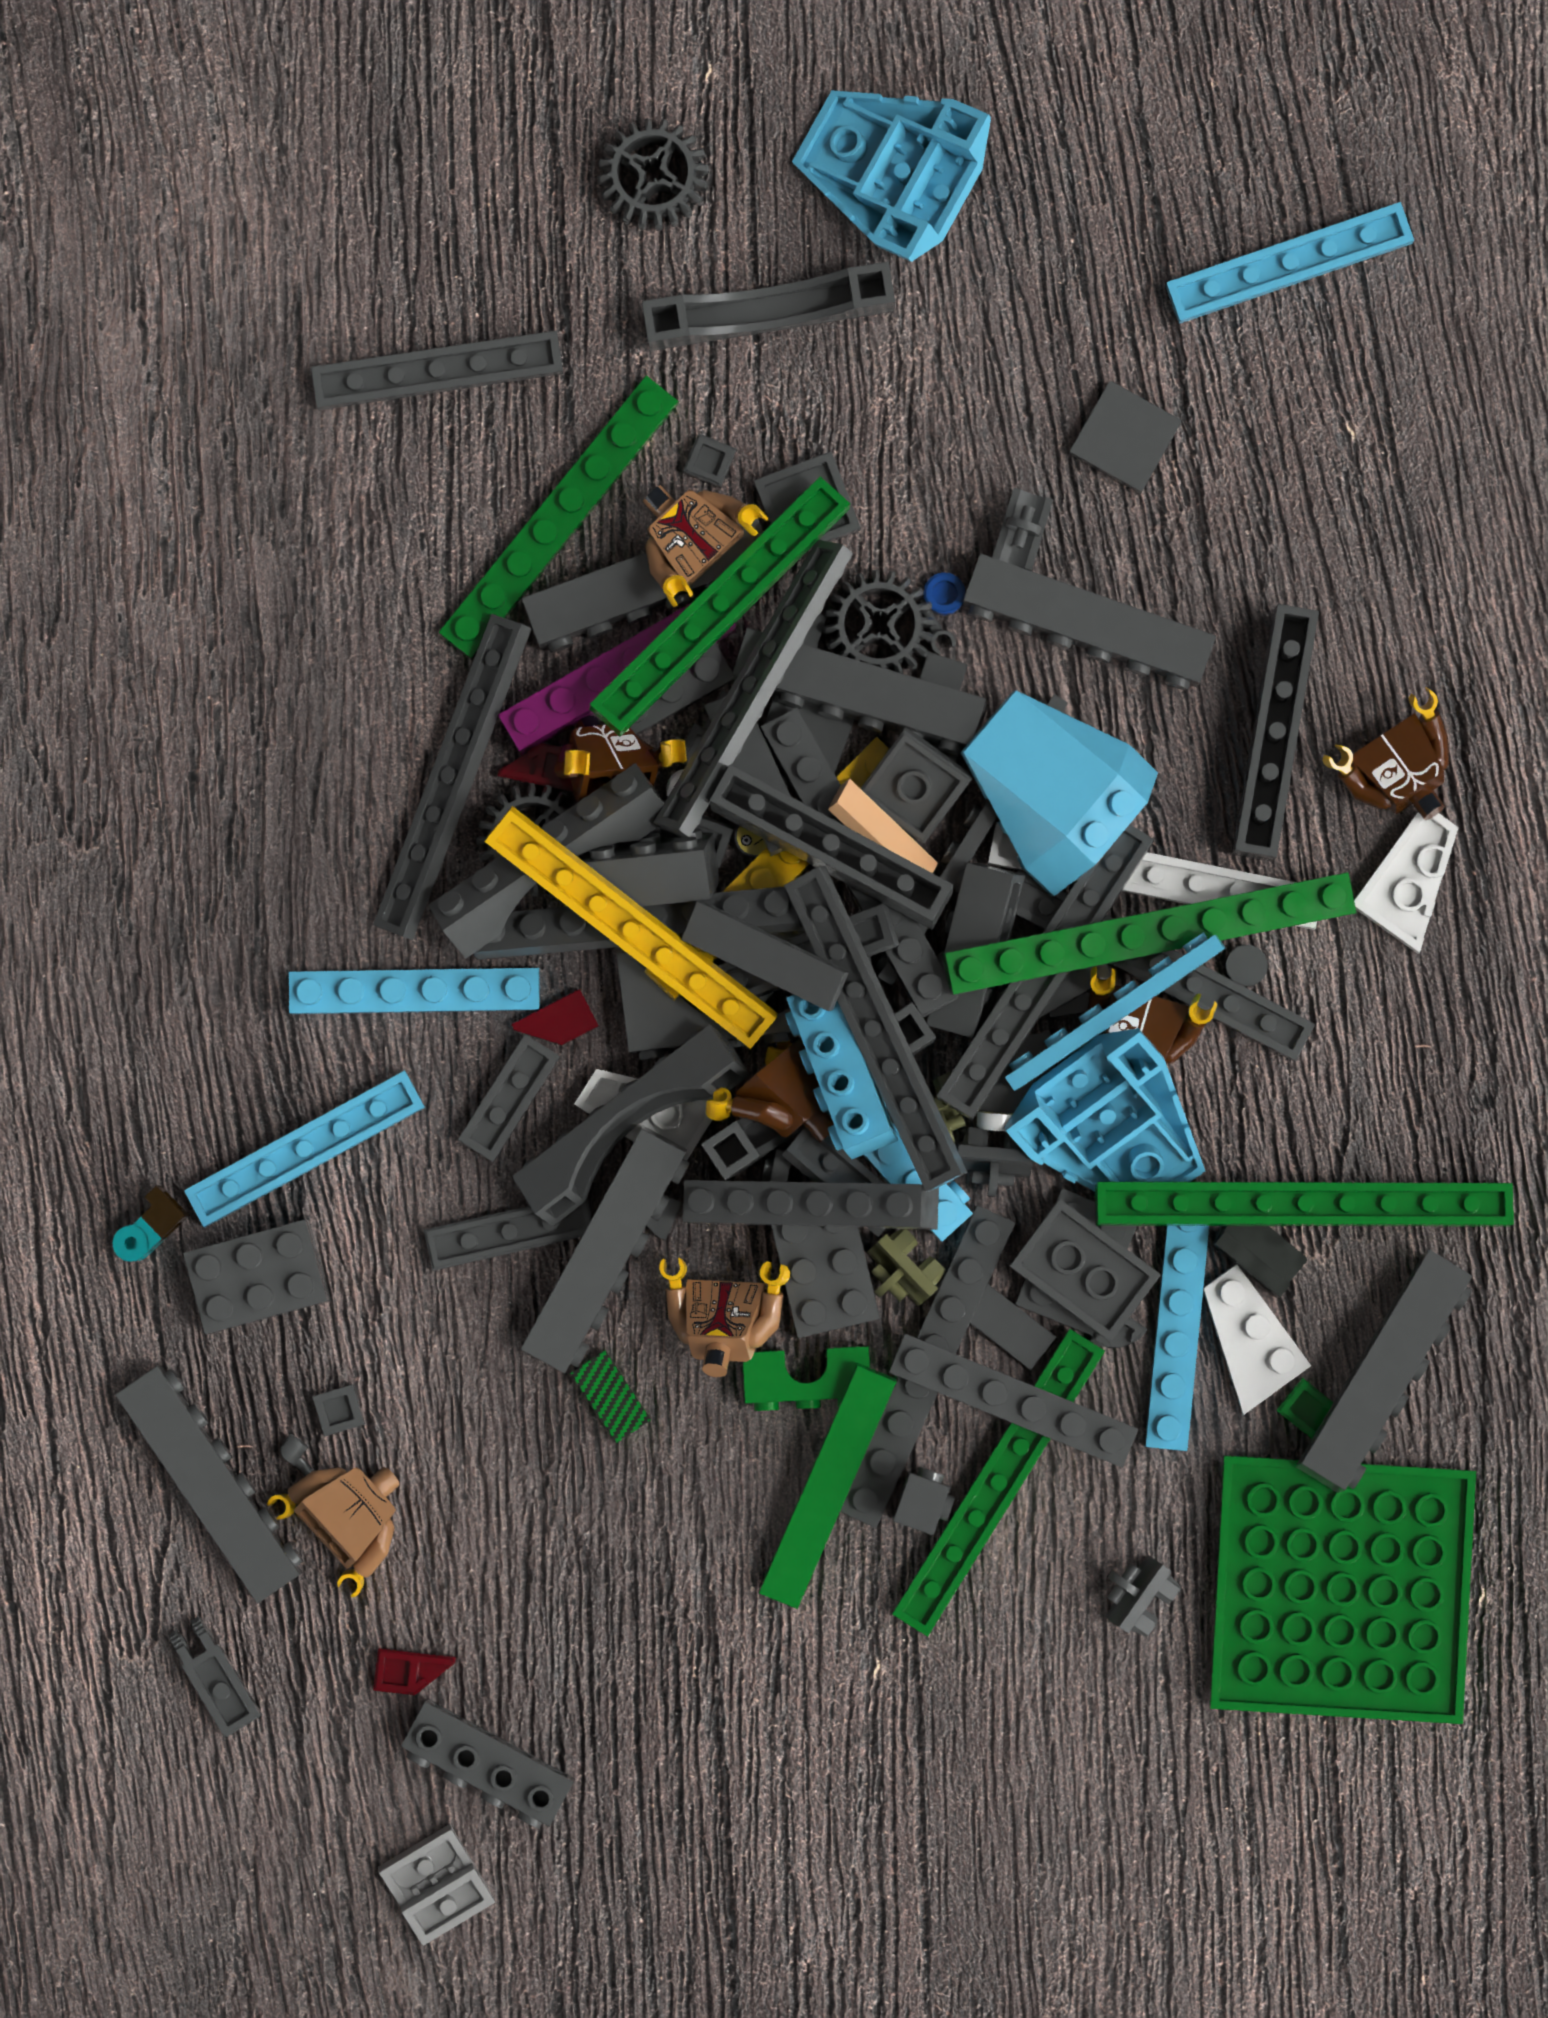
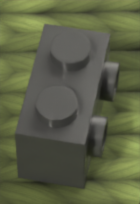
(923, 1501)

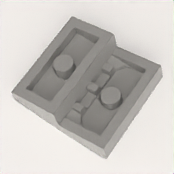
(436, 1884)

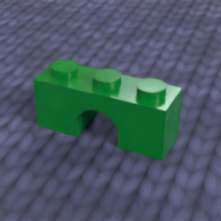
(770, 1383)

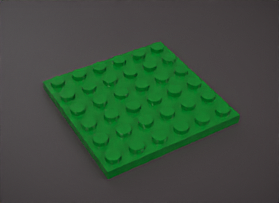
(1343, 1594)

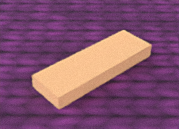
(865, 817)

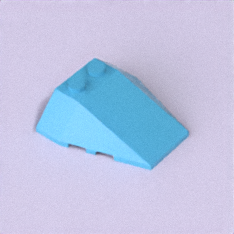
(896, 164)
(1056, 787)
(1108, 1116)

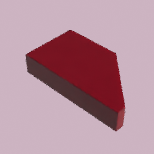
(537, 768)
(559, 1021)
(407, 1670)

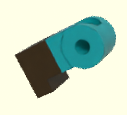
(152, 1228)

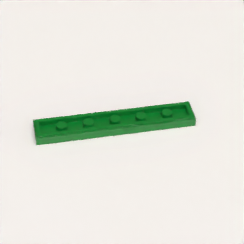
(827, 1485)

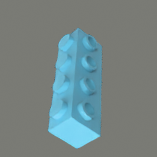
(843, 1078)
(897, 1168)

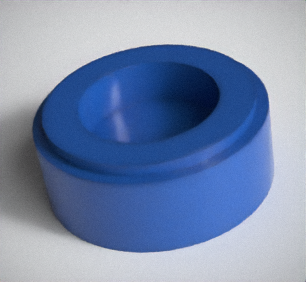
(945, 593)

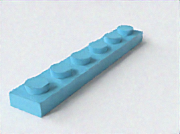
(1289, 262)
(414, 991)
(1128, 1000)
(304, 1149)
(1176, 1337)

